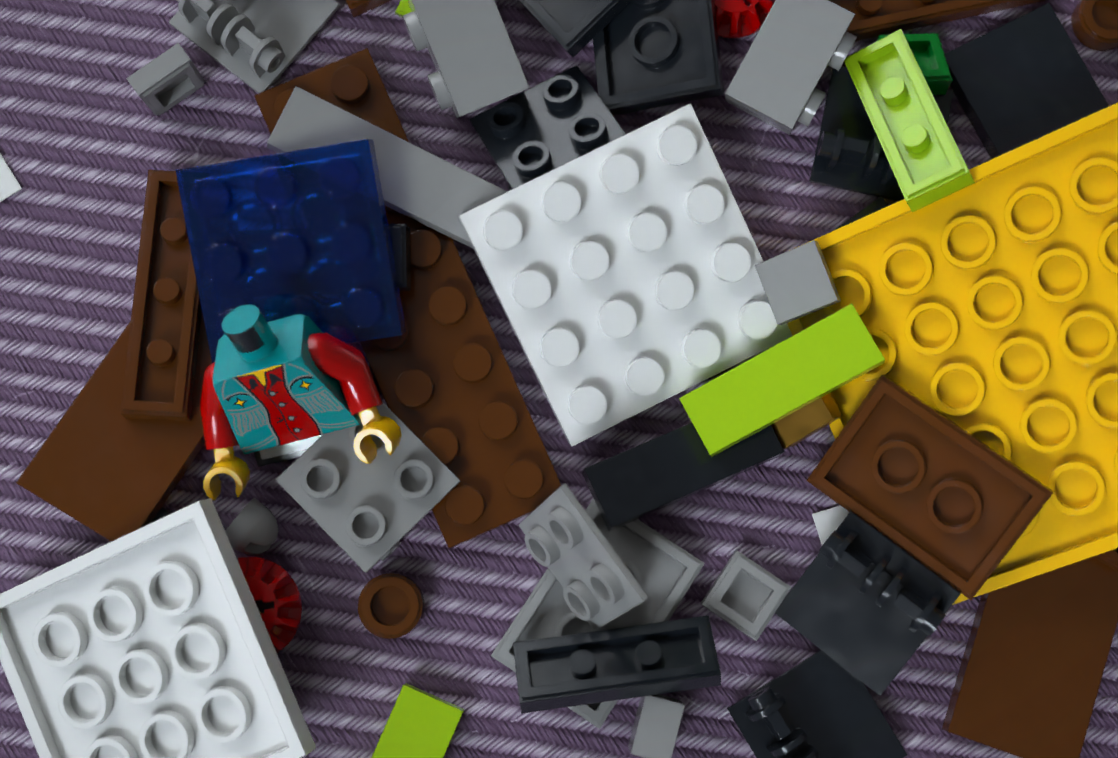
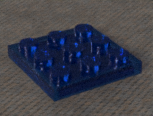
(294, 239)

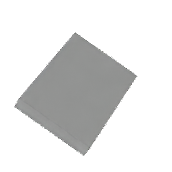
(655, 563)

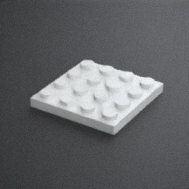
(626, 274)
(150, 652)

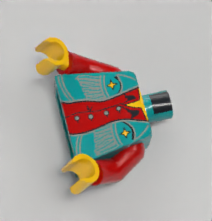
(281, 387)

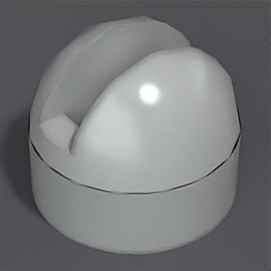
(253, 529)

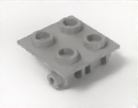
(253, 36)
(363, 503)
(581, 559)

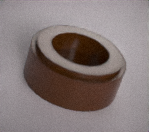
(1096, 24)
(391, 605)

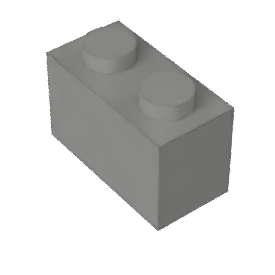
(468, 51)
(788, 61)

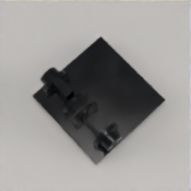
(546, 127)
(848, 147)
(867, 602)
(815, 714)

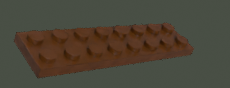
(448, 368)

